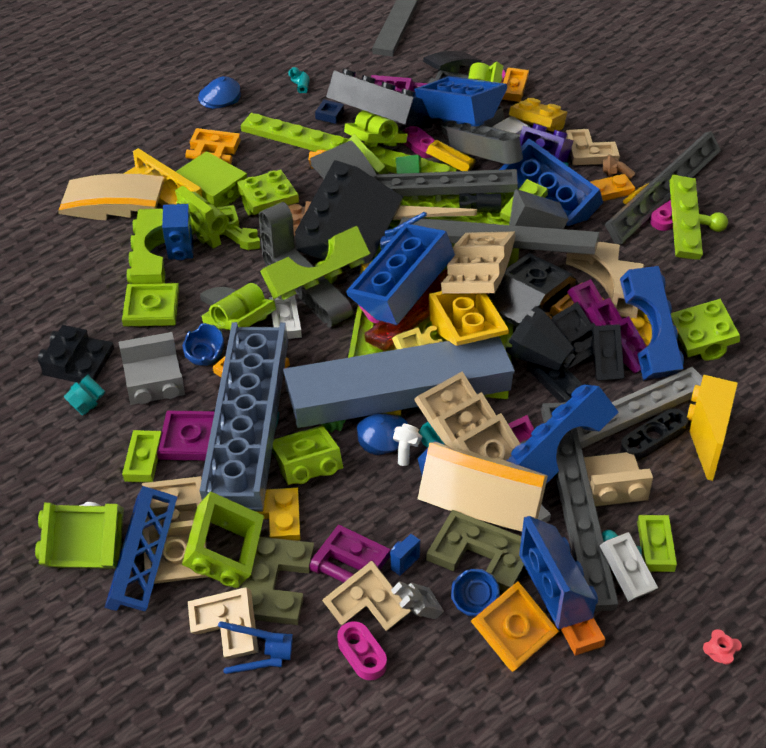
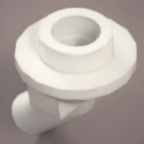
(406, 436)

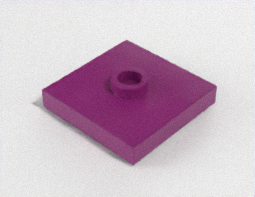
(185, 435)

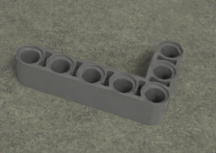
(485, 140)
(278, 243)

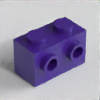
(555, 143)

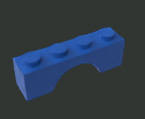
(646, 291)
(586, 409)

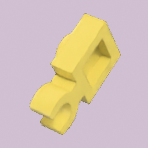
(414, 338)

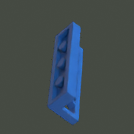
(130, 546)

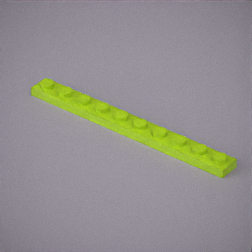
(318, 140)

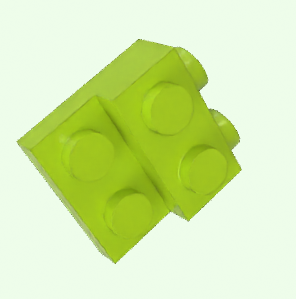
(307, 455)

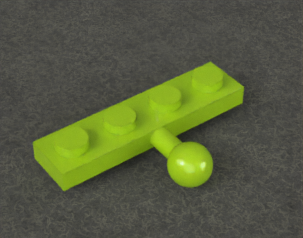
(687, 218)

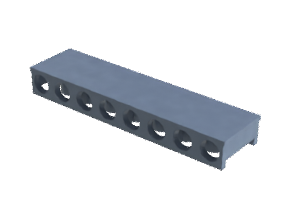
(392, 379)
(246, 415)

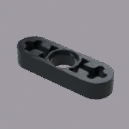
(658, 424)

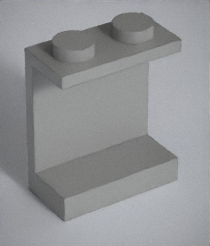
(151, 368)

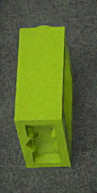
(230, 517)

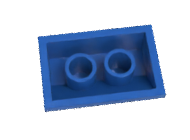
(556, 573)

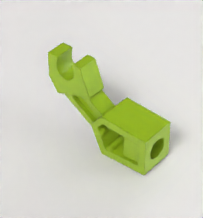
(245, 237)

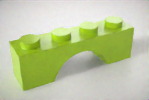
(148, 232)
(343, 250)

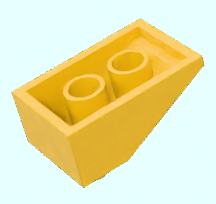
(465, 317)
(710, 419)

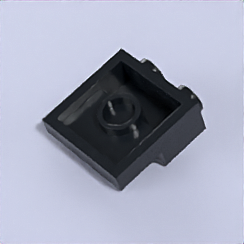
(74, 355)

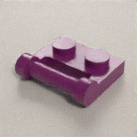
(350, 549)

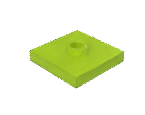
(150, 304)

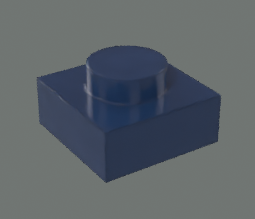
(329, 111)

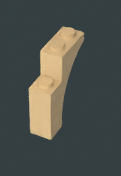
(607, 271)

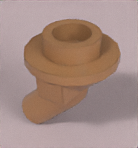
(612, 165)

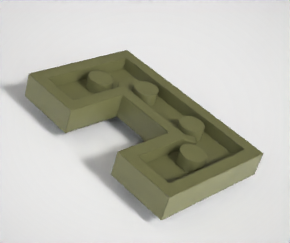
(467, 533)
(270, 557)

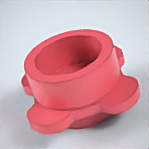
(720, 654)

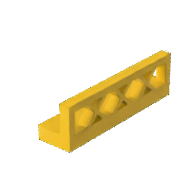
(155, 168)

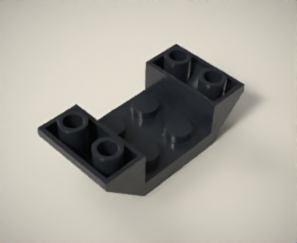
(529, 285)

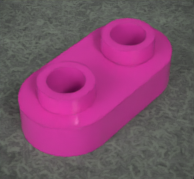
(418, 141)
(662, 217)
(363, 652)

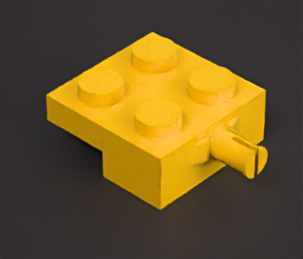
(531, 112)

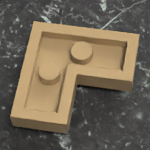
(586, 152)
(368, 589)
(228, 607)

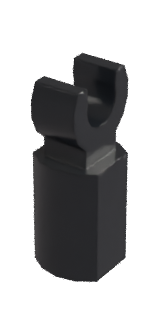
(481, 202)

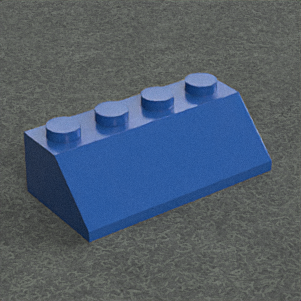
(462, 99)
(564, 185)
(402, 272)

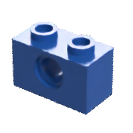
(178, 231)

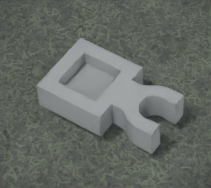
(418, 599)

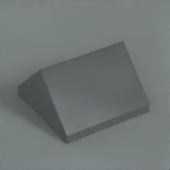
(536, 211)

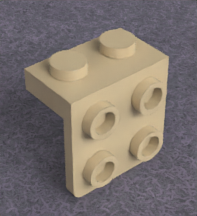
(617, 479)

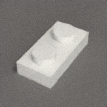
(287, 312)
(628, 566)

